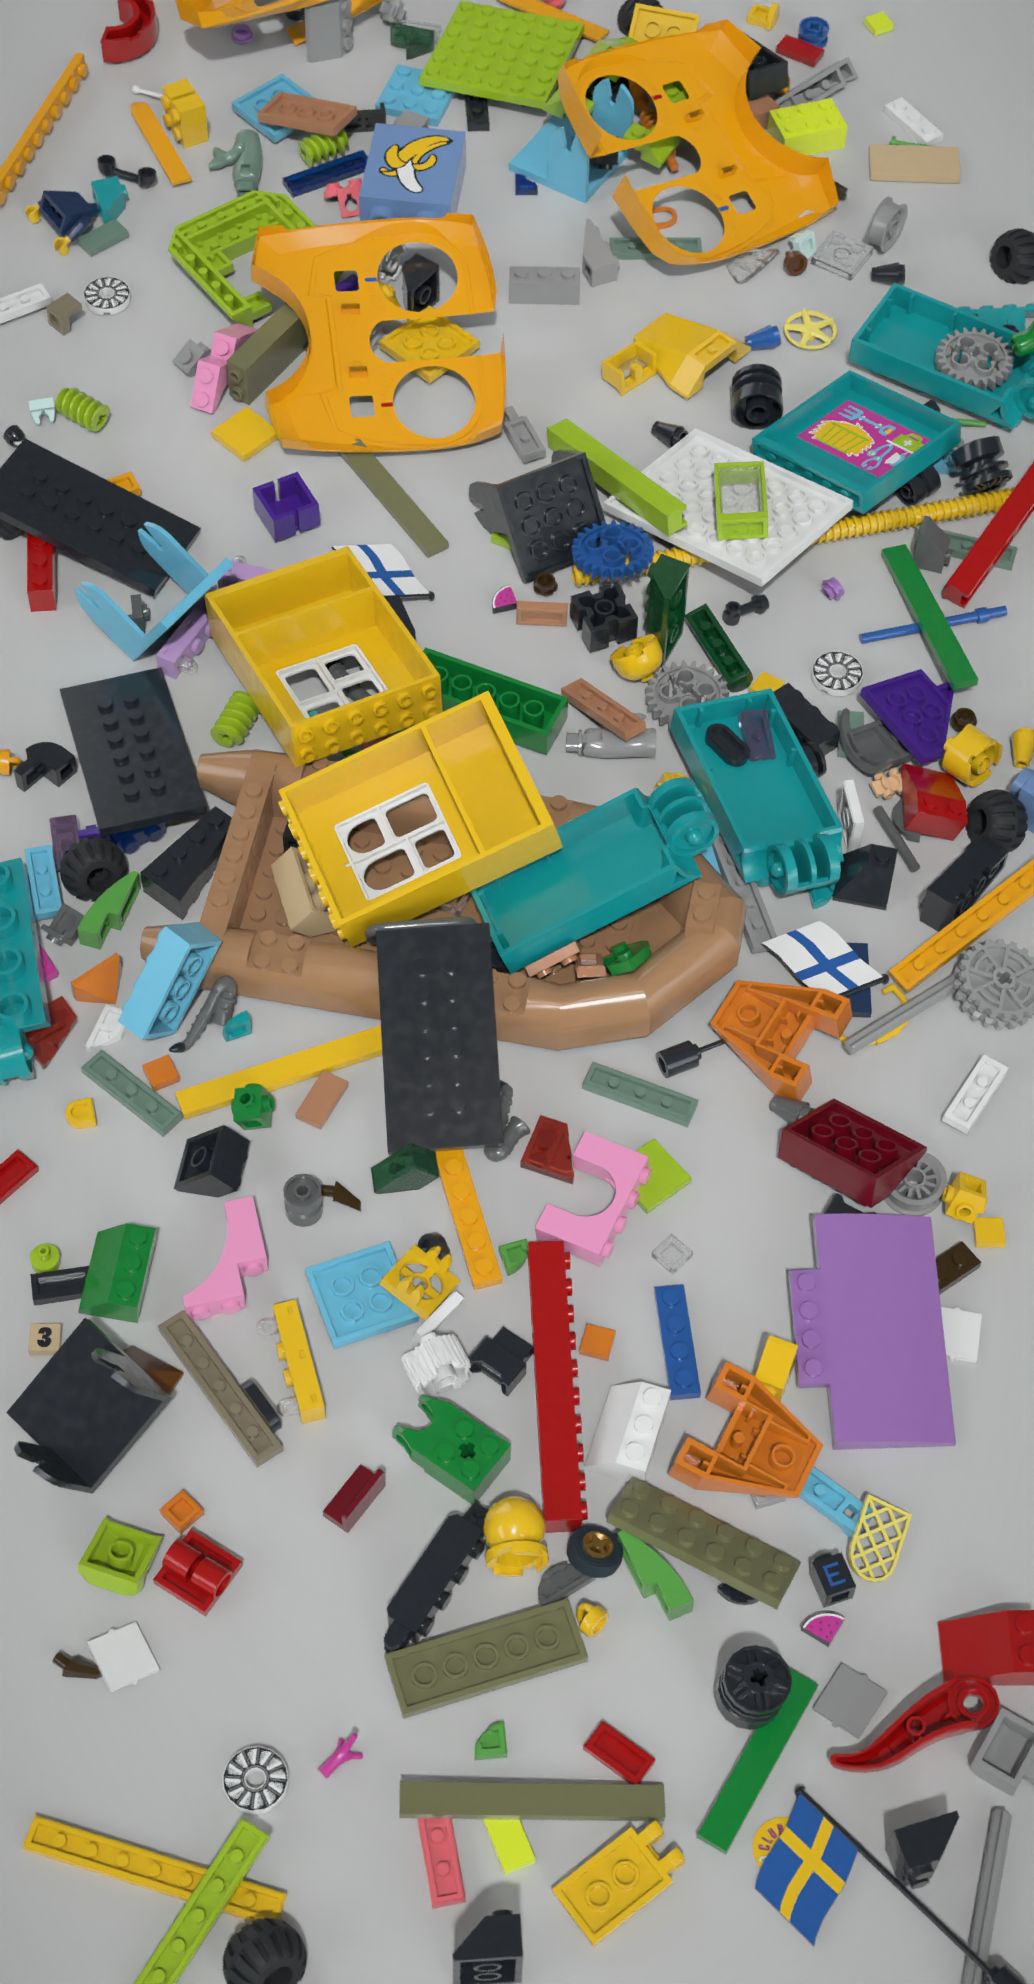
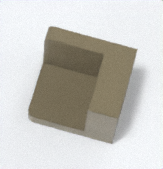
(60, 311)

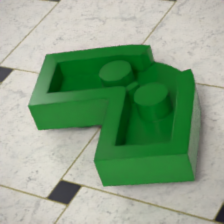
(627, 957)

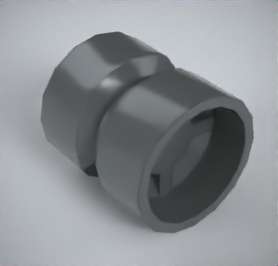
(303, 1200)

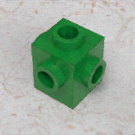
(252, 1107)

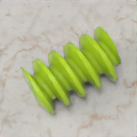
(321, 146)
(82, 408)
(235, 720)

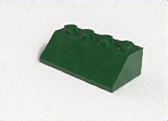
(666, 602)

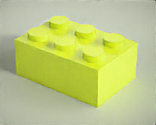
(809, 127)

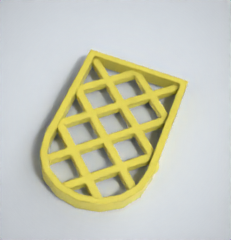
(869, 1499)

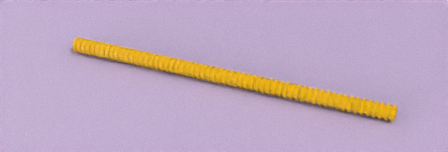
(860, 525)

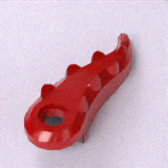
(924, 1723)

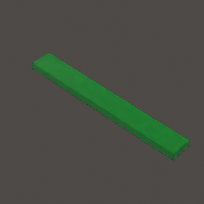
(929, 617)

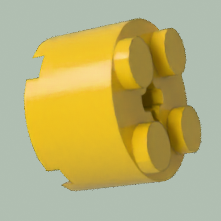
(971, 755)

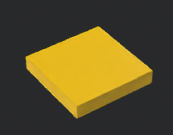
(245, 434)

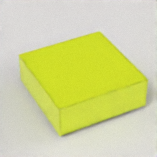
(878, 23)

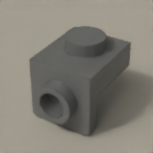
(139, 611)
(64, 926)

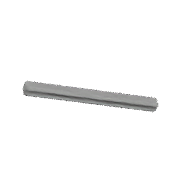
(900, 1015)
(988, 1894)

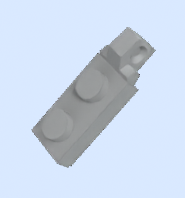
(522, 436)

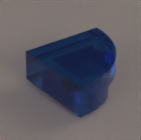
(525, 186)

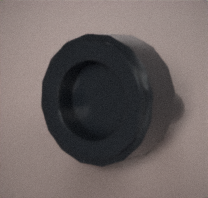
(431, 1240)

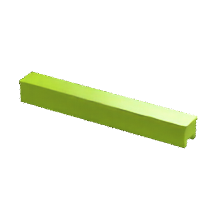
(621, 478)

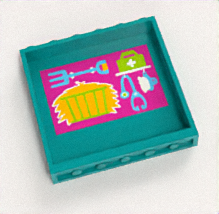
(858, 439)

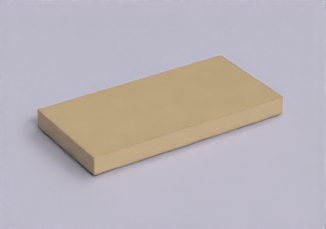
(914, 163)

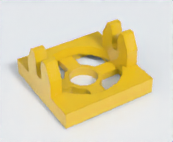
(412, 1296)

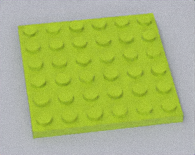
(501, 54)

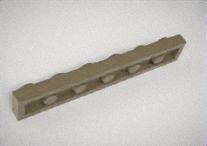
(220, 1388)

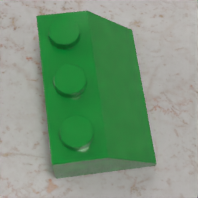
(118, 1272)

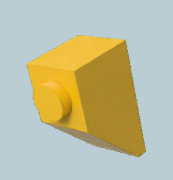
(776, 1365)

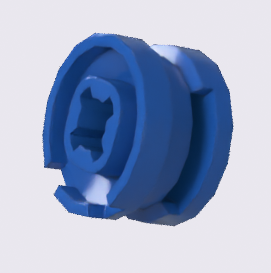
(814, 31)

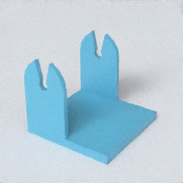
(564, 165)
(178, 565)

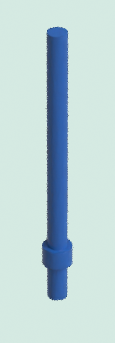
(979, 615)

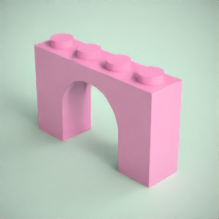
(593, 1236)

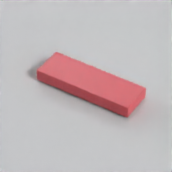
(441, 1862)

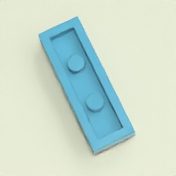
(43, 881)

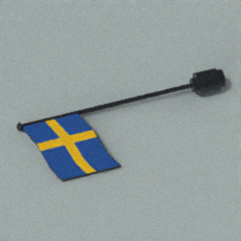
(812, 1867)

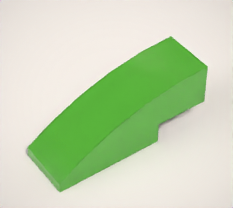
(109, 911)
(655, 1576)

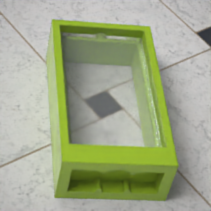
(740, 500)

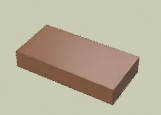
(542, 613)
(589, 965)
(321, 1100)

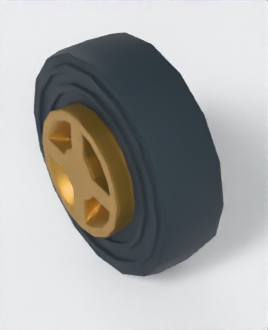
(594, 1551)

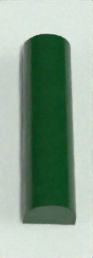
(719, 648)

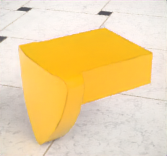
(764, 16)

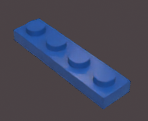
(677, 1342)

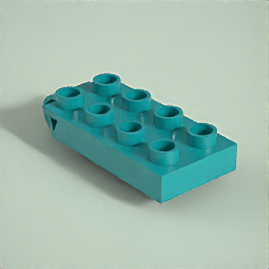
(903, 342)
(768, 809)
(607, 868)
(21, 973)

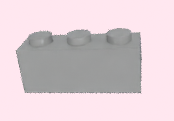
(328, 30)
(544, 285)

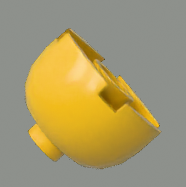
(638, 659)

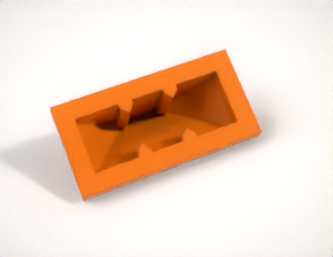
(99, 983)

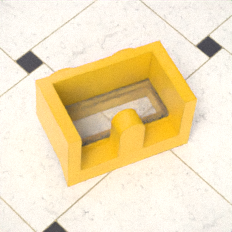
(630, 367)

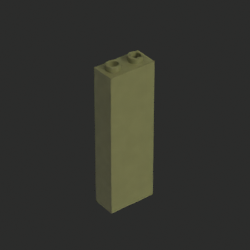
(265, 355)

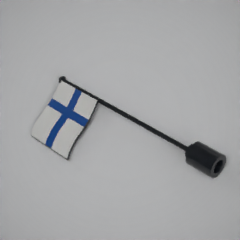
(388, 571)
(816, 959)

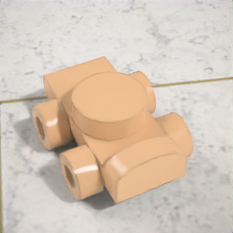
(887, 786)

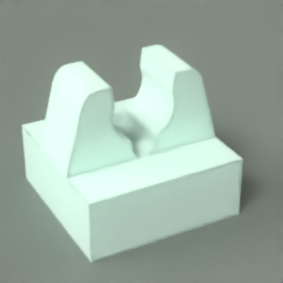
(804, 242)
(42, 407)

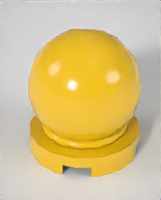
(515, 1535)

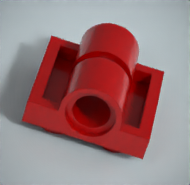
(197, 1571)

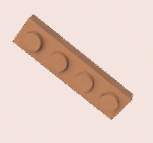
(603, 709)

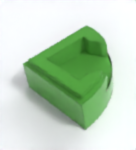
(513, 1255)
(492, 1743)

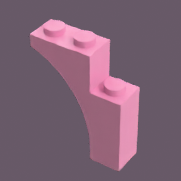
(212, 370)
(242, 1256)

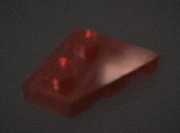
(49, 1039)
(549, 1150)

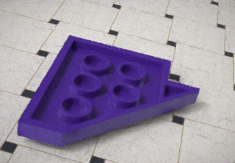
(913, 712)

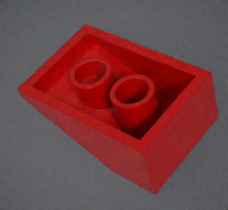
(932, 803)
(989, 1647)

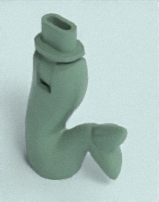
(248, 159)

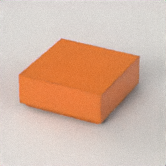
(161, 1073)
(597, 1342)
(181, 1511)

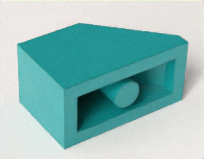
(109, 197)

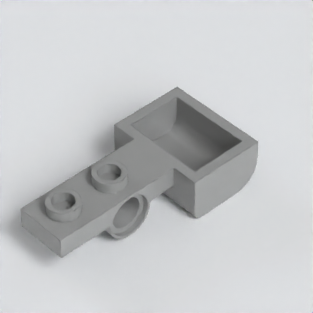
(1006, 1753)

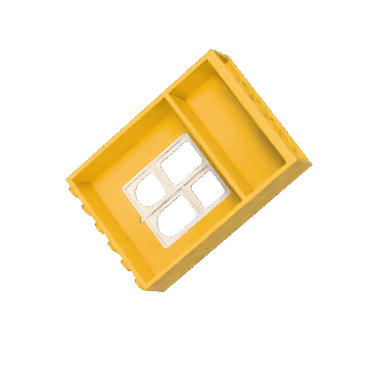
(301, 622)
(480, 801)

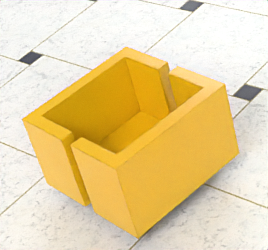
(184, 113)

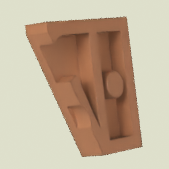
(565, 955)

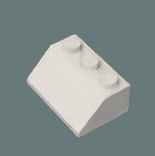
(628, 1431)

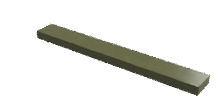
(396, 501)
(531, 1801)

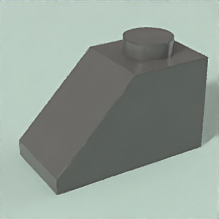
(932, 547)

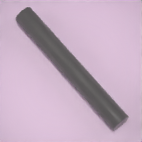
(896, 839)

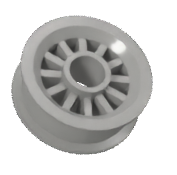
(886, 224)
(924, 1197)

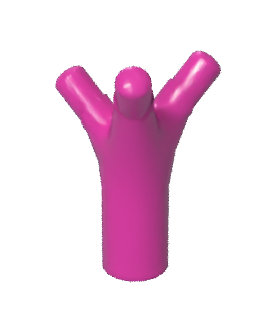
(341, 1755)

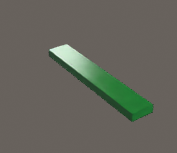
(755, 1768)

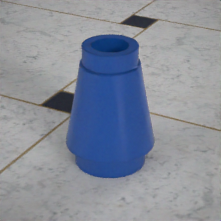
(764, 338)

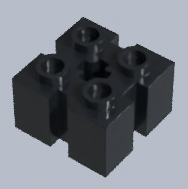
(603, 616)

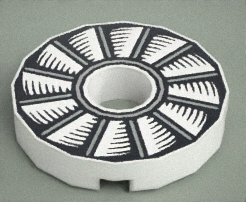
(104, 286)
(837, 662)
(252, 1761)

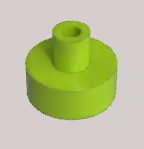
(45, 1258)

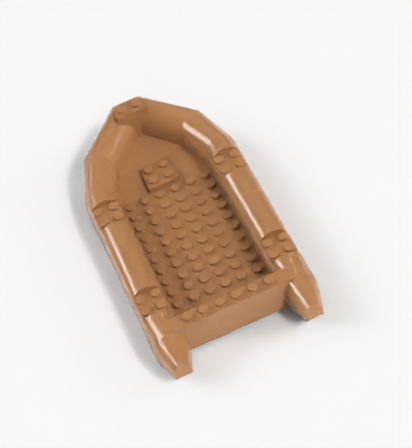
(690, 931)

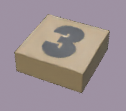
(45, 1339)

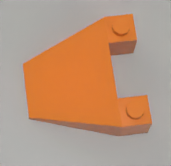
(771, 1025)
(760, 1449)

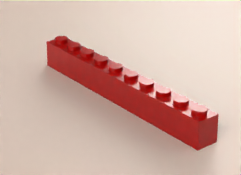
(554, 1387)

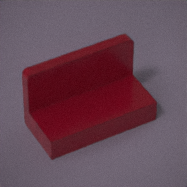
(354, 1497)

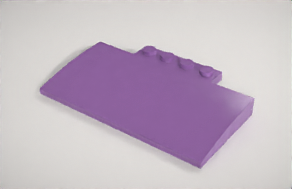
(874, 1331)

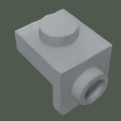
(189, 355)

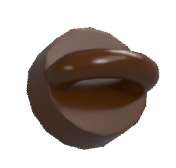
(795, 262)

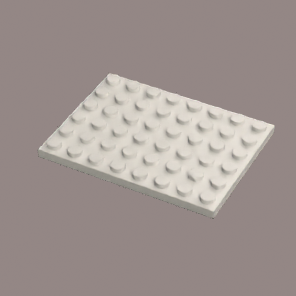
(796, 508)

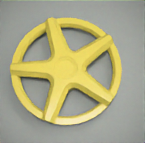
(810, 330)

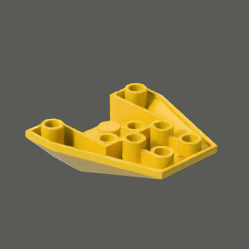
(688, 351)

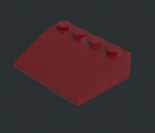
(850, 1152)

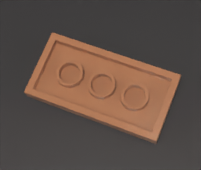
(307, 114)

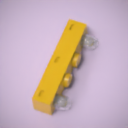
(300, 1368)

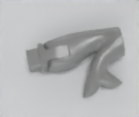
(606, 744)

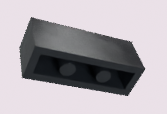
(807, 719)

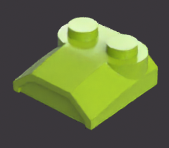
(118, 1558)

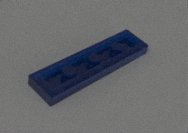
(325, 173)

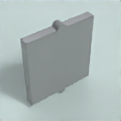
(850, 1700)

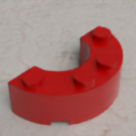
(134, 36)

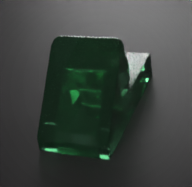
(414, 39)

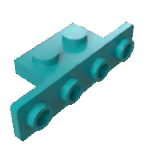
(1007, 315)

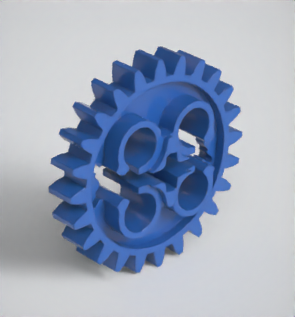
(610, 557)

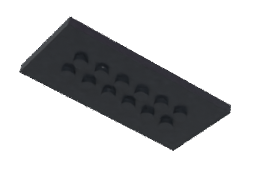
(86, 515)
(132, 752)
(439, 1038)

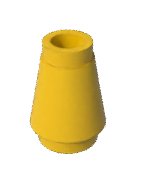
(1023, 747)

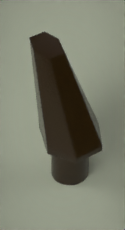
(341, 1195)
(76, 1667)

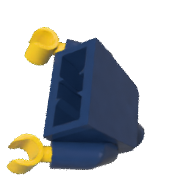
(66, 213)

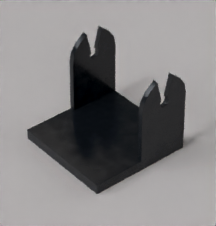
(542, 511)
(85, 1410)

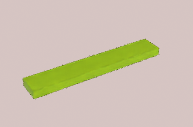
(205, 1905)

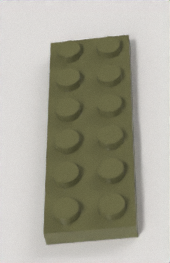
(704, 1542)
(485, 1658)

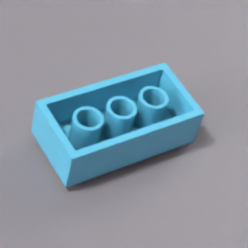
(169, 980)

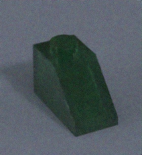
(405, 1170)

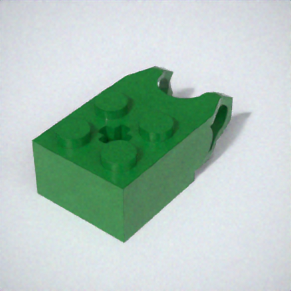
(447, 1442)

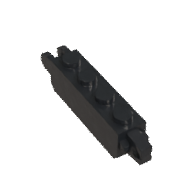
(434, 1577)

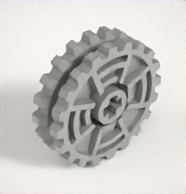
(996, 984)

